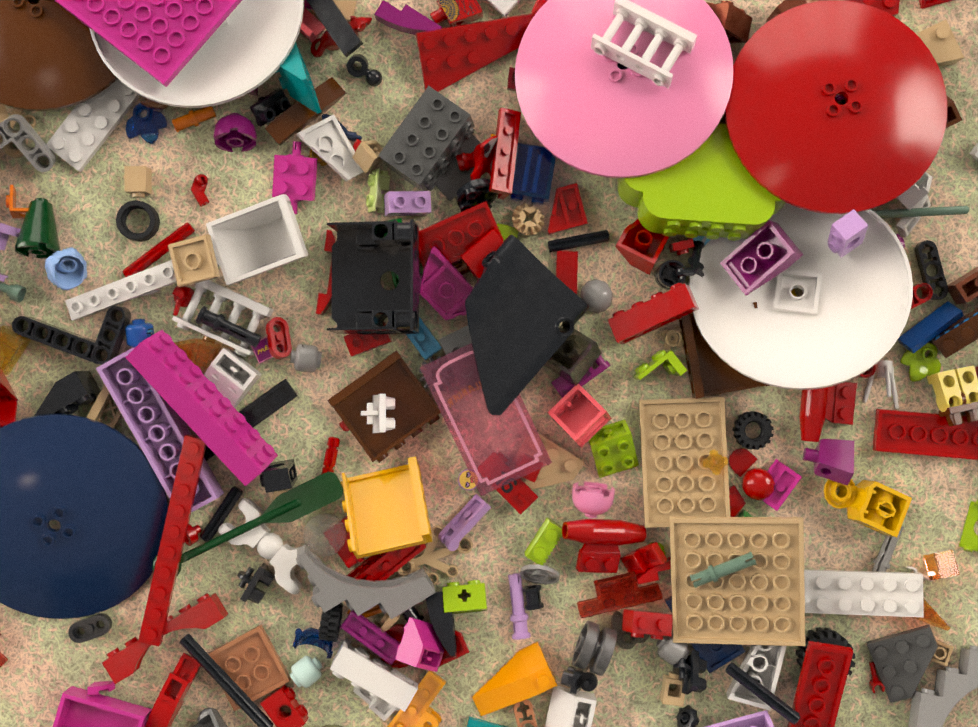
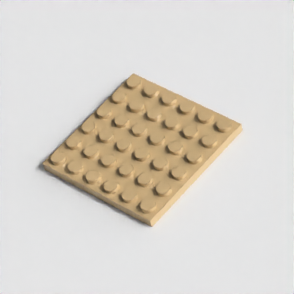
(748, 606)

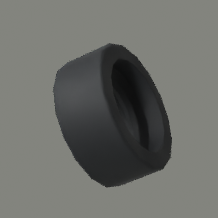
(122, 216)

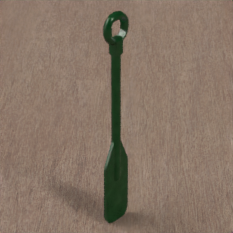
(284, 509)

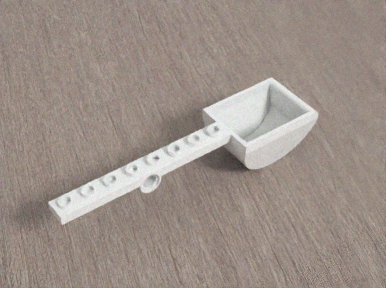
(243, 247)

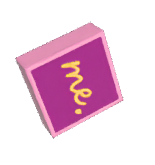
(262, 351)

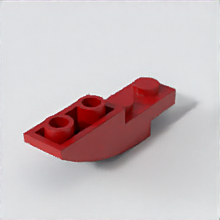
(173, 692)

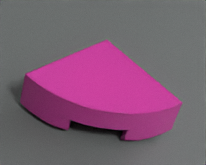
(95, 687)

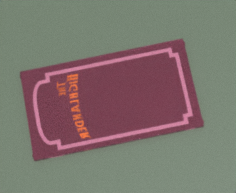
(492, 446)

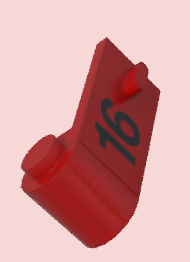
(518, 495)

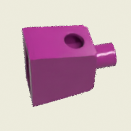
(832, 459)

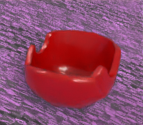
(758, 484)

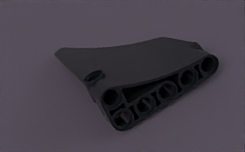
(517, 321)

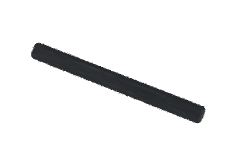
(225, 682)

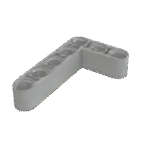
(18, 138)

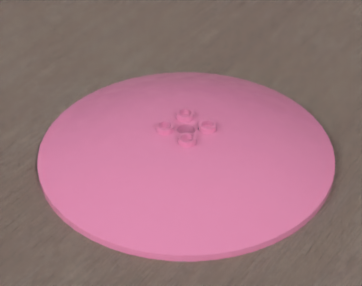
(613, 117)

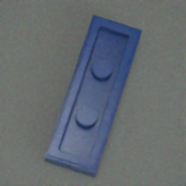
(930, 327)

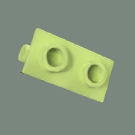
(377, 182)

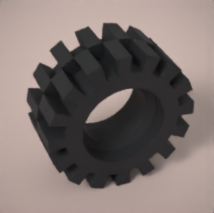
(765, 433)
(331, 623)

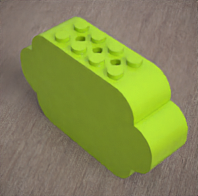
(702, 195)

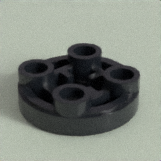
(475, 193)

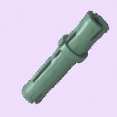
(723, 569)

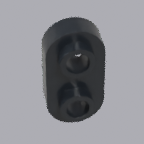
(91, 628)

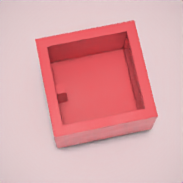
(579, 415)

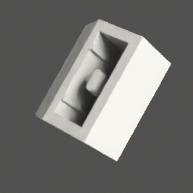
(570, 709)

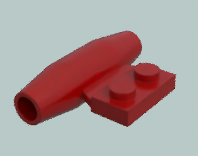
(828, 403)
(601, 542)

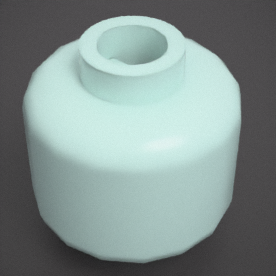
(306, 671)

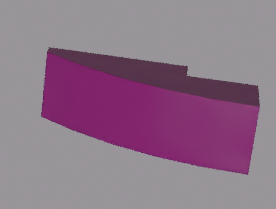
(405, 21)

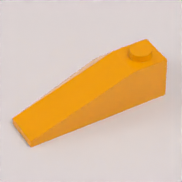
(516, 681)

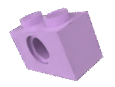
(407, 203)
(847, 233)

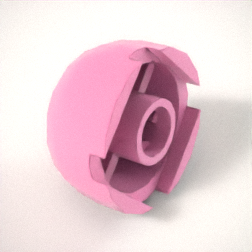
(592, 498)

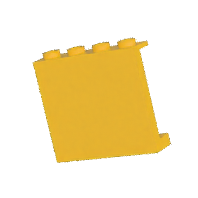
(386, 510)

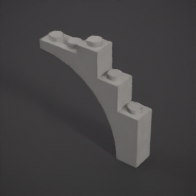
(361, 595)
(932, 707)

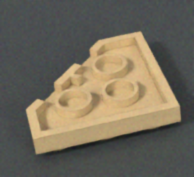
(562, 469)

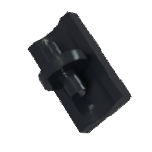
(270, 107)
(252, 592)
(688, 672)
(578, 679)

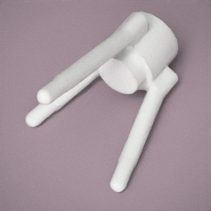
(885, 370)

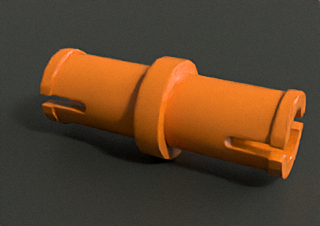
(193, 118)

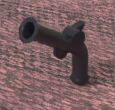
(694, 261)

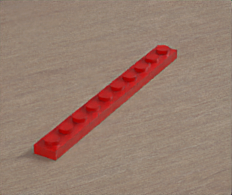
(172, 540)

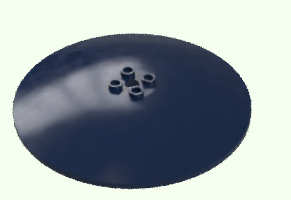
(107, 512)

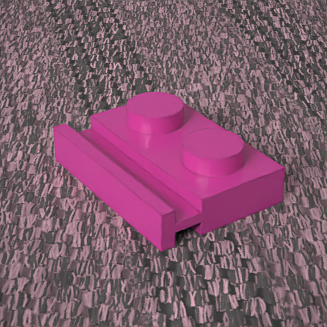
(785, 482)

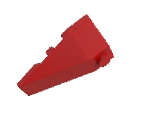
(641, 246)

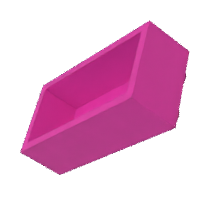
(99, 710)

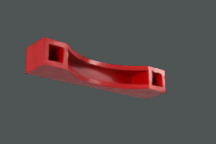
(202, 616)

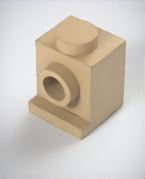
(672, 696)

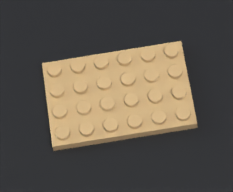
(673, 444)

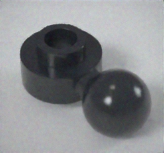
(373, 76)

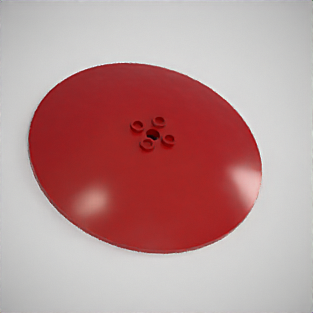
(826, 152)

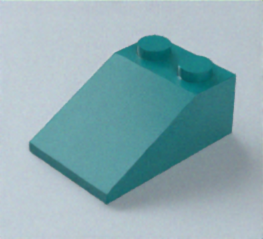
(298, 81)

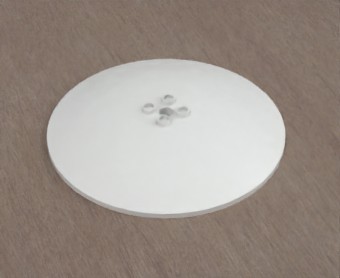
(229, 64)
(830, 333)

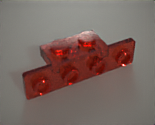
(618, 593)

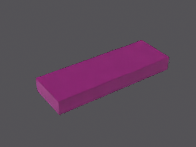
(371, 636)

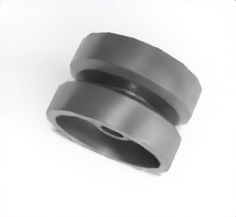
(594, 648)

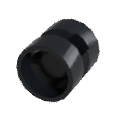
(666, 274)

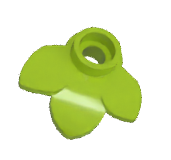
(919, 364)

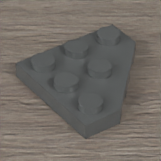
(903, 660)

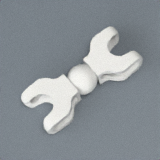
(268, 546)

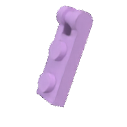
(463, 522)

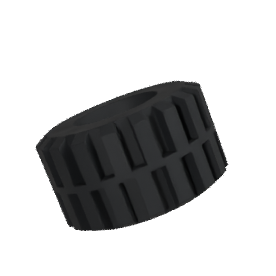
(824, 636)

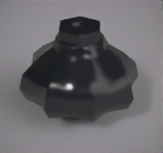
(687, 717)

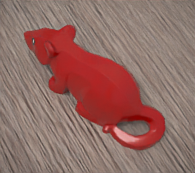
(327, 41)

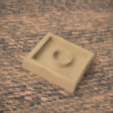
(194, 260)

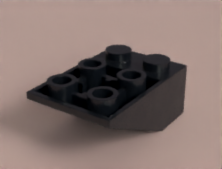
(70, 393)

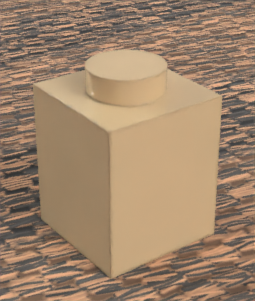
(138, 181)

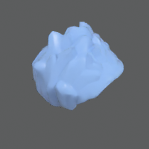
(66, 268)

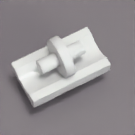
(377, 413)

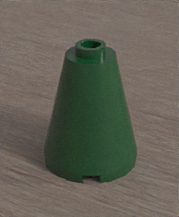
(38, 231)

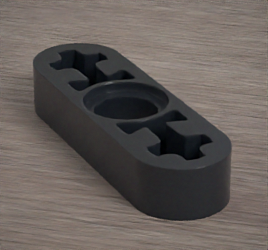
(933, 253)

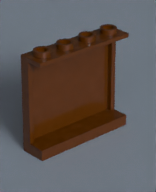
(706, 370)
(411, 409)

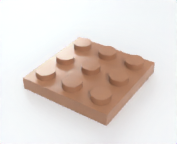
(251, 664)

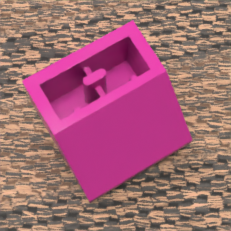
(420, 646)

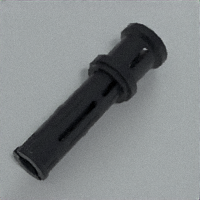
(219, 323)

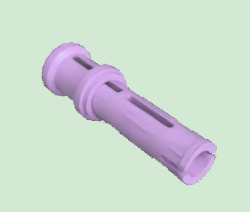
(518, 614)

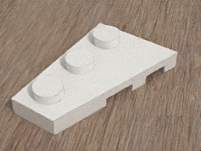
(332, 146)

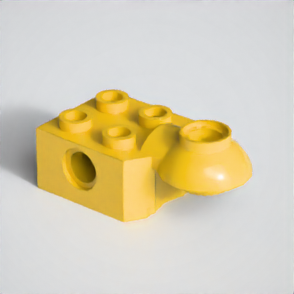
(870, 504)

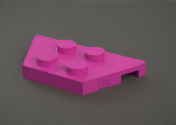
(444, 286)

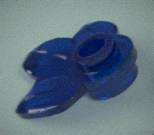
(145, 126)

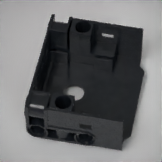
(357, 267)

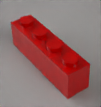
(653, 314)

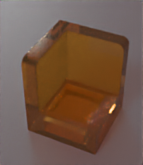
(941, 565)

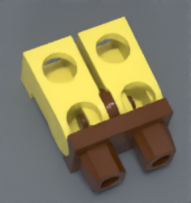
(956, 393)

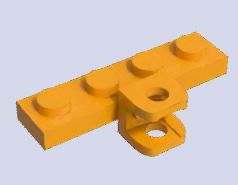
(418, 710)

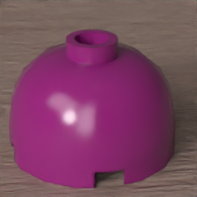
(235, 132)

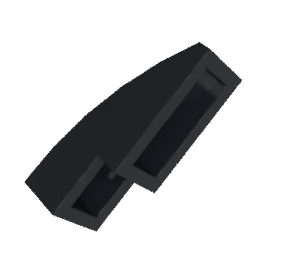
(442, 622)

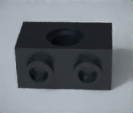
(279, 476)

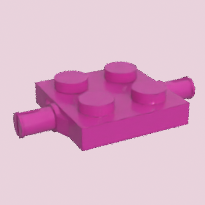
(295, 176)

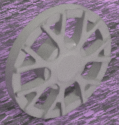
(539, 574)

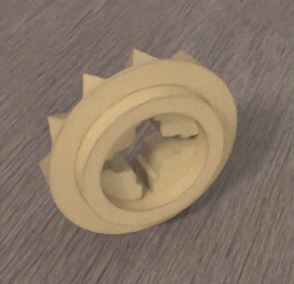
(530, 227)

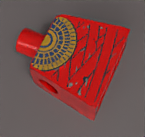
(457, 12)

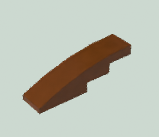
(299, 115)

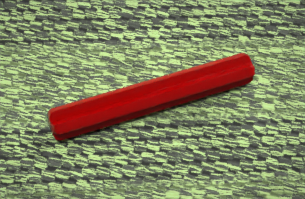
(158, 250)

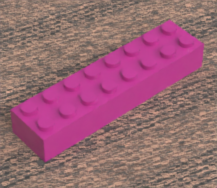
(202, 406)

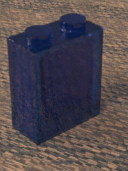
(533, 174)

